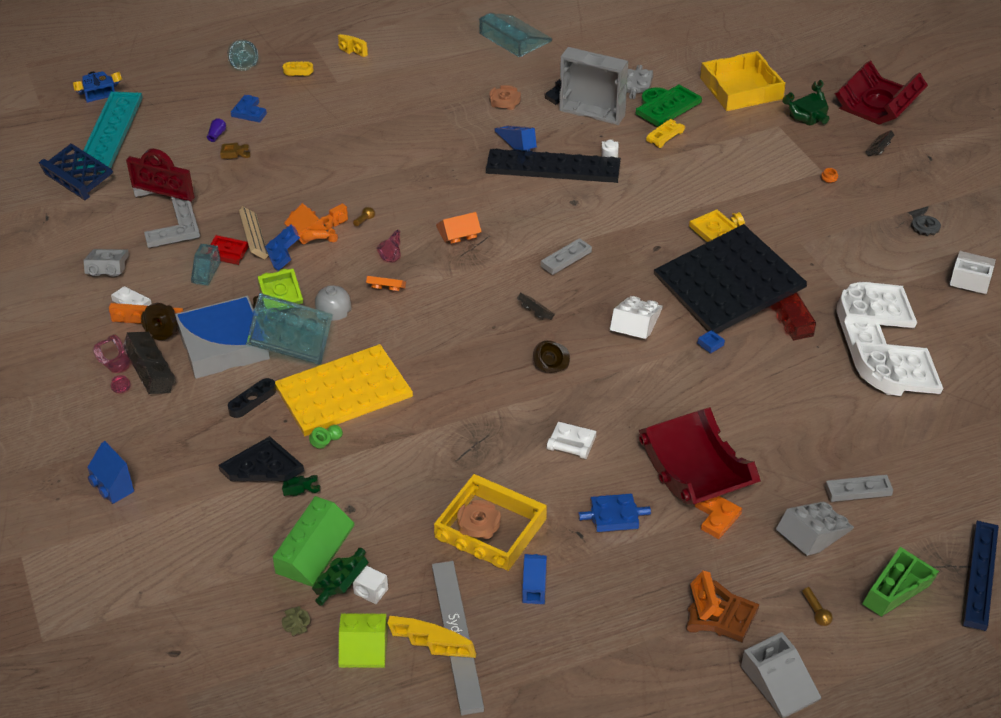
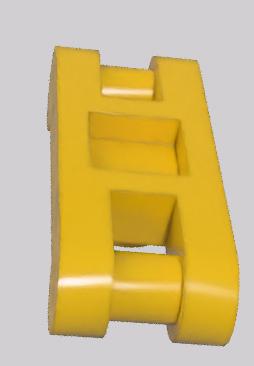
(665, 133)

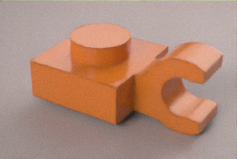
(336, 216)

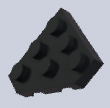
(262, 462)

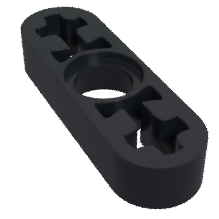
(241, 405)

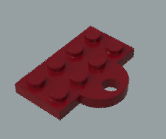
(160, 175)

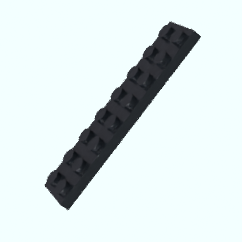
(553, 165)

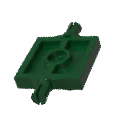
(339, 576)

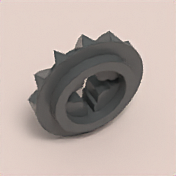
(932, 224)

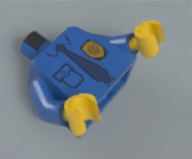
(97, 85)

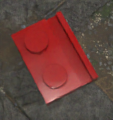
(230, 249)

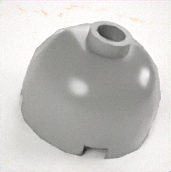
(334, 301)

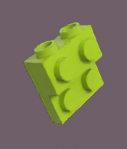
(281, 285)

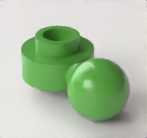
(321, 437)

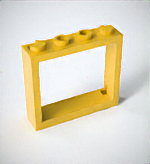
(502, 497)

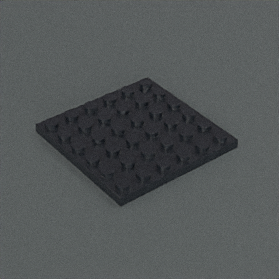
(729, 279)

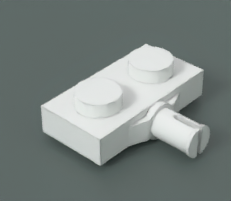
(128, 296)

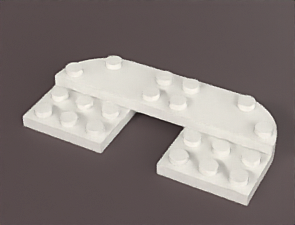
(883, 365)

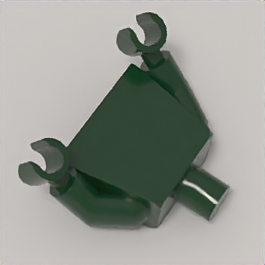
(810, 108)

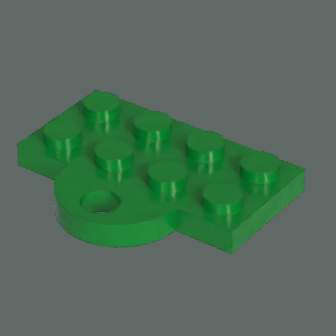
(664, 104)

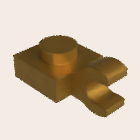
(232, 150)

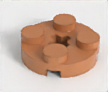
(505, 97)
(478, 528)

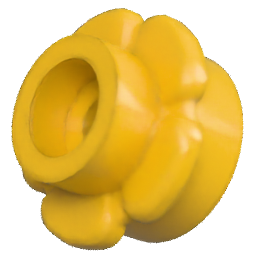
(737, 219)

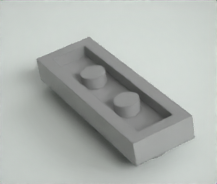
(566, 256)
(859, 488)

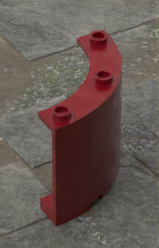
(695, 459)

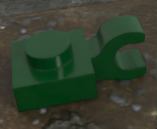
(298, 485)

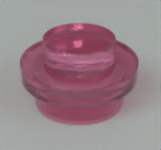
(120, 384)

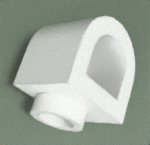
(610, 148)

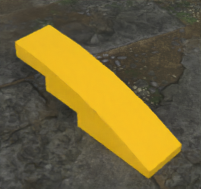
(438, 639)

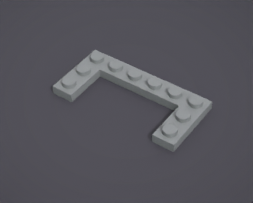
(185, 230)

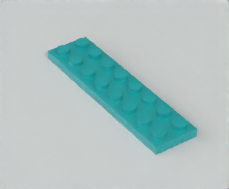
(112, 127)

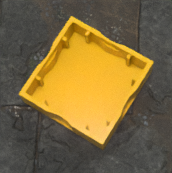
(742, 81)

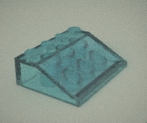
(512, 33)
(289, 328)

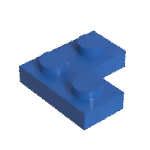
(248, 109)
(278, 247)

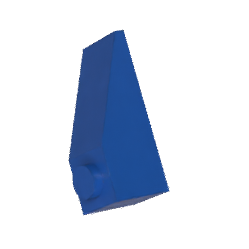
(518, 137)

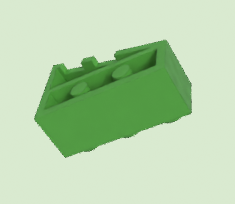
(899, 582)

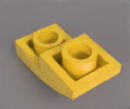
(352, 44)

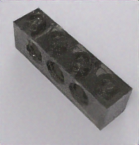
(149, 362)

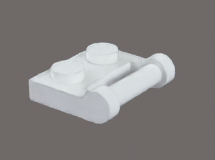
(572, 439)

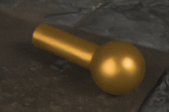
(367, 213)
(822, 616)

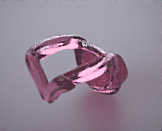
(389, 249)
(117, 365)

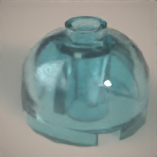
(242, 54)

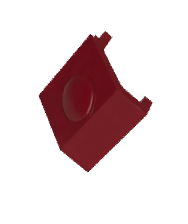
(878, 98)

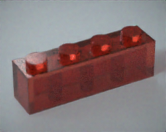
(795, 317)

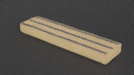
(253, 233)

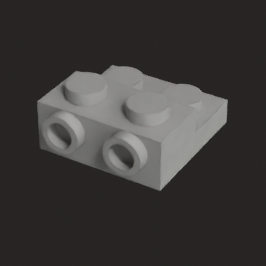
(105, 262)

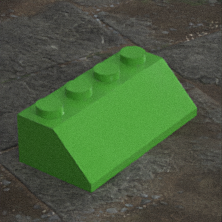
(312, 542)

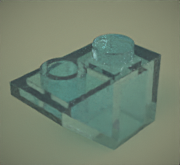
(205, 264)

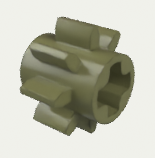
(295, 620)

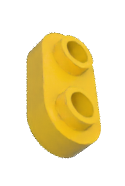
(298, 68)

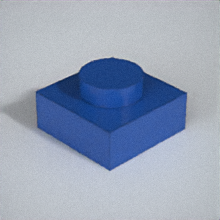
(711, 341)

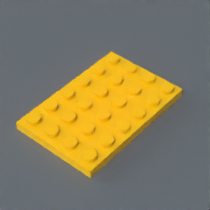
(343, 389)

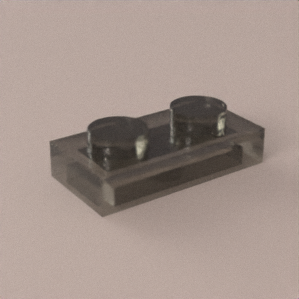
(880, 143)
(530, 303)

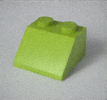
(362, 640)

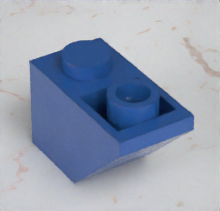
(534, 578)

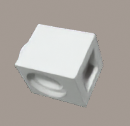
(370, 585)

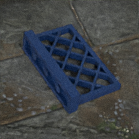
(67, 179)

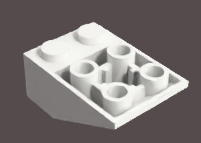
(972, 272)
(635, 317)

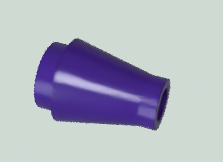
(216, 128)

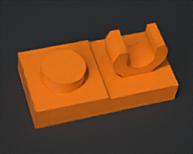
(705, 596)

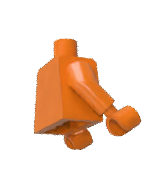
(309, 225)

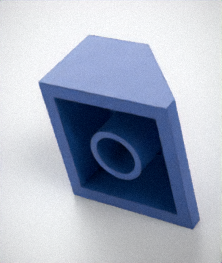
(110, 474)

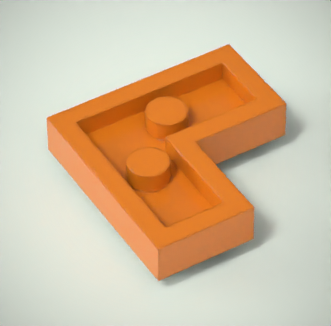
(721, 515)

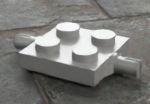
(638, 80)

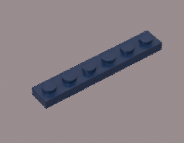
(981, 576)

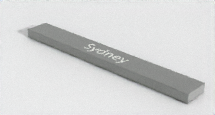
(454, 619)

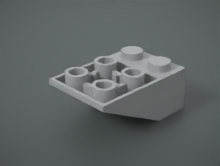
(813, 527)
(780, 675)

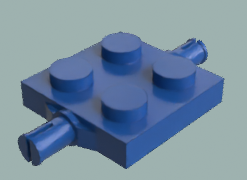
(614, 512)

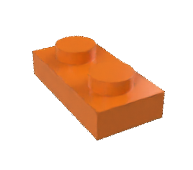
(378, 282)

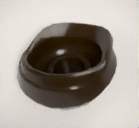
(551, 356)

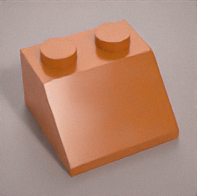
(459, 227)

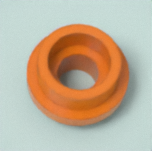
(829, 175)

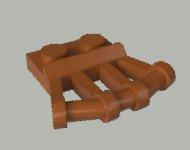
(734, 620)

